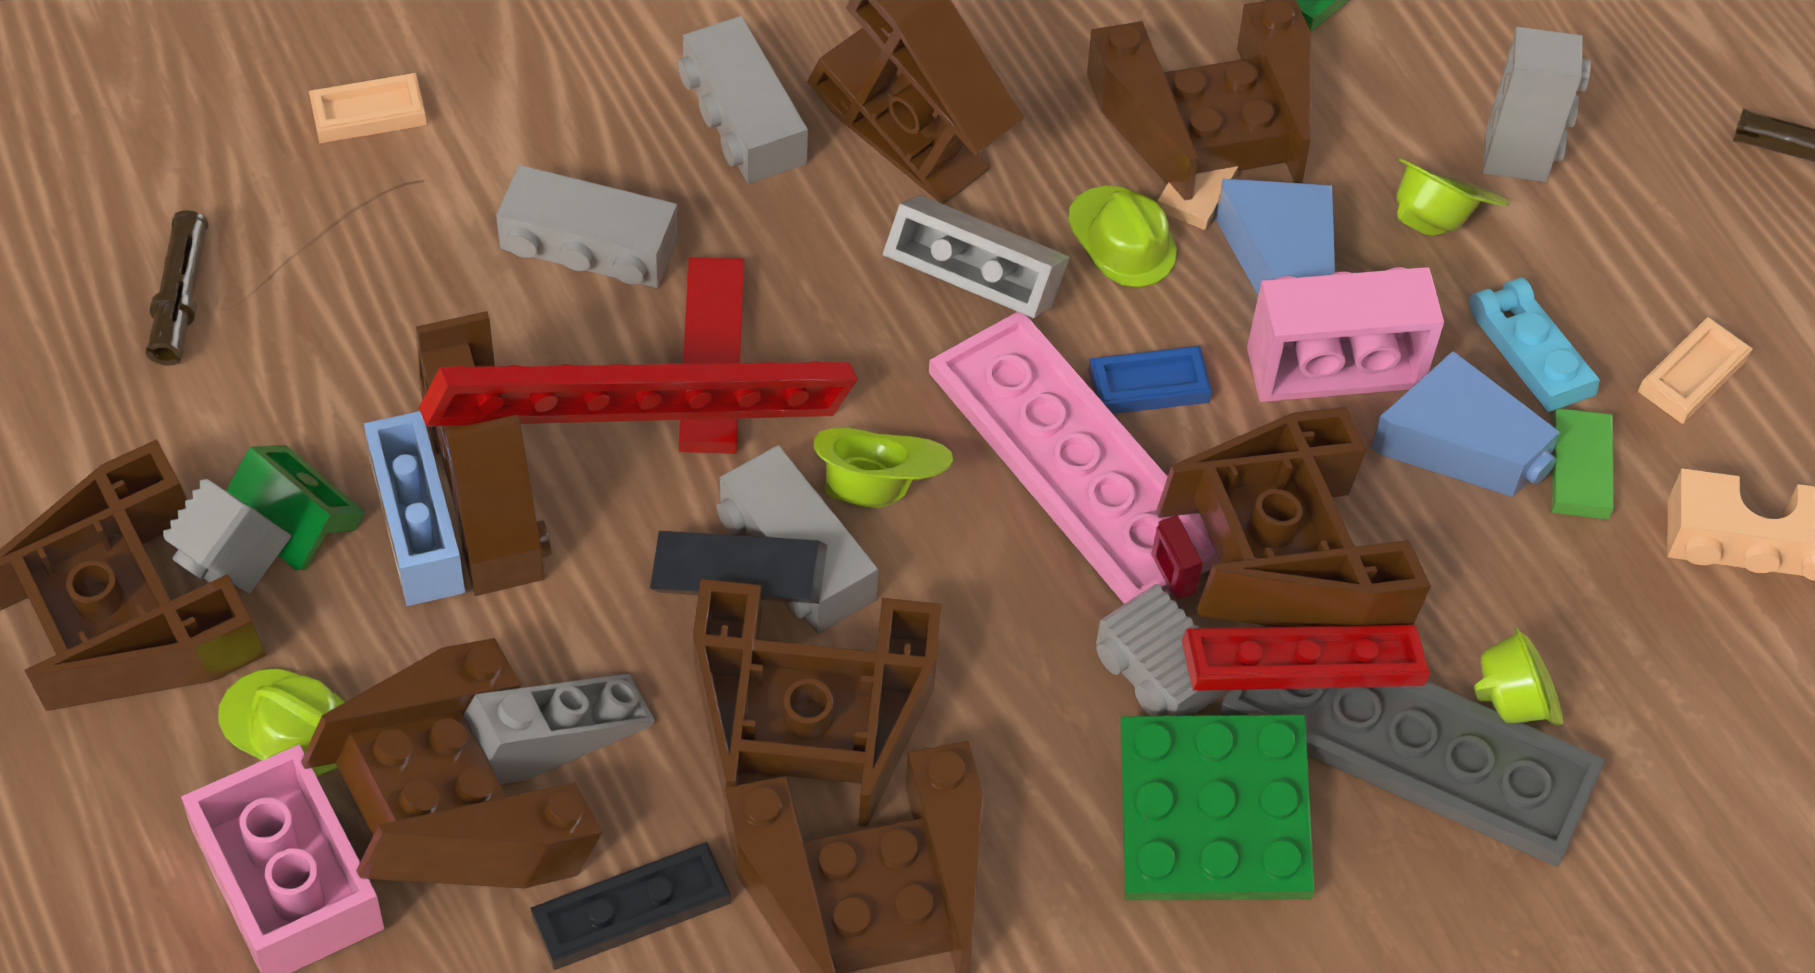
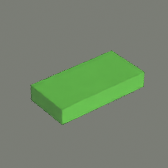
(1583, 464)

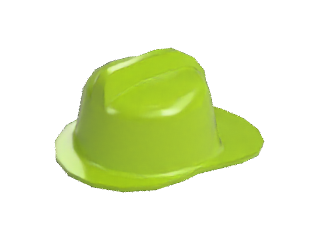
(1438, 202)
(1124, 235)
(876, 467)
(1518, 682)
(275, 712)

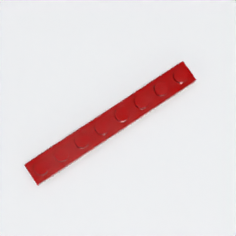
(635, 392)

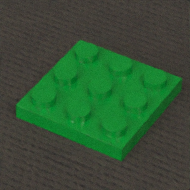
(1216, 808)

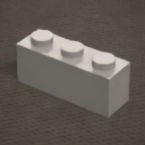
(743, 100)
(1535, 104)
(587, 226)
(976, 256)
(777, 501)

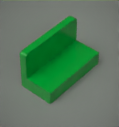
(295, 499)

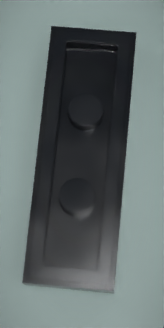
(782, 566)
(630, 905)

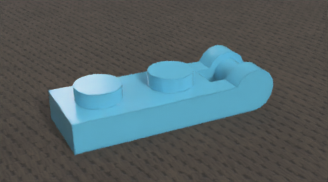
(1533, 345)

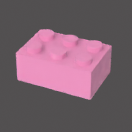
(1344, 333)
(283, 863)

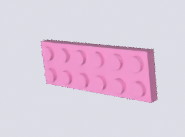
(1065, 450)

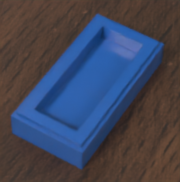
(1151, 379)

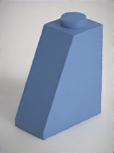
(1278, 228)
(1467, 430)

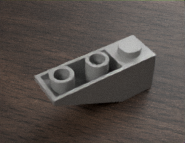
(553, 724)

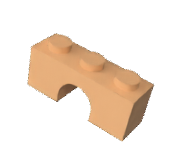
(1715, 527)

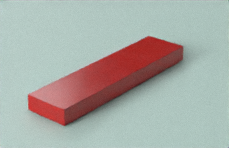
(710, 337)
(1304, 657)

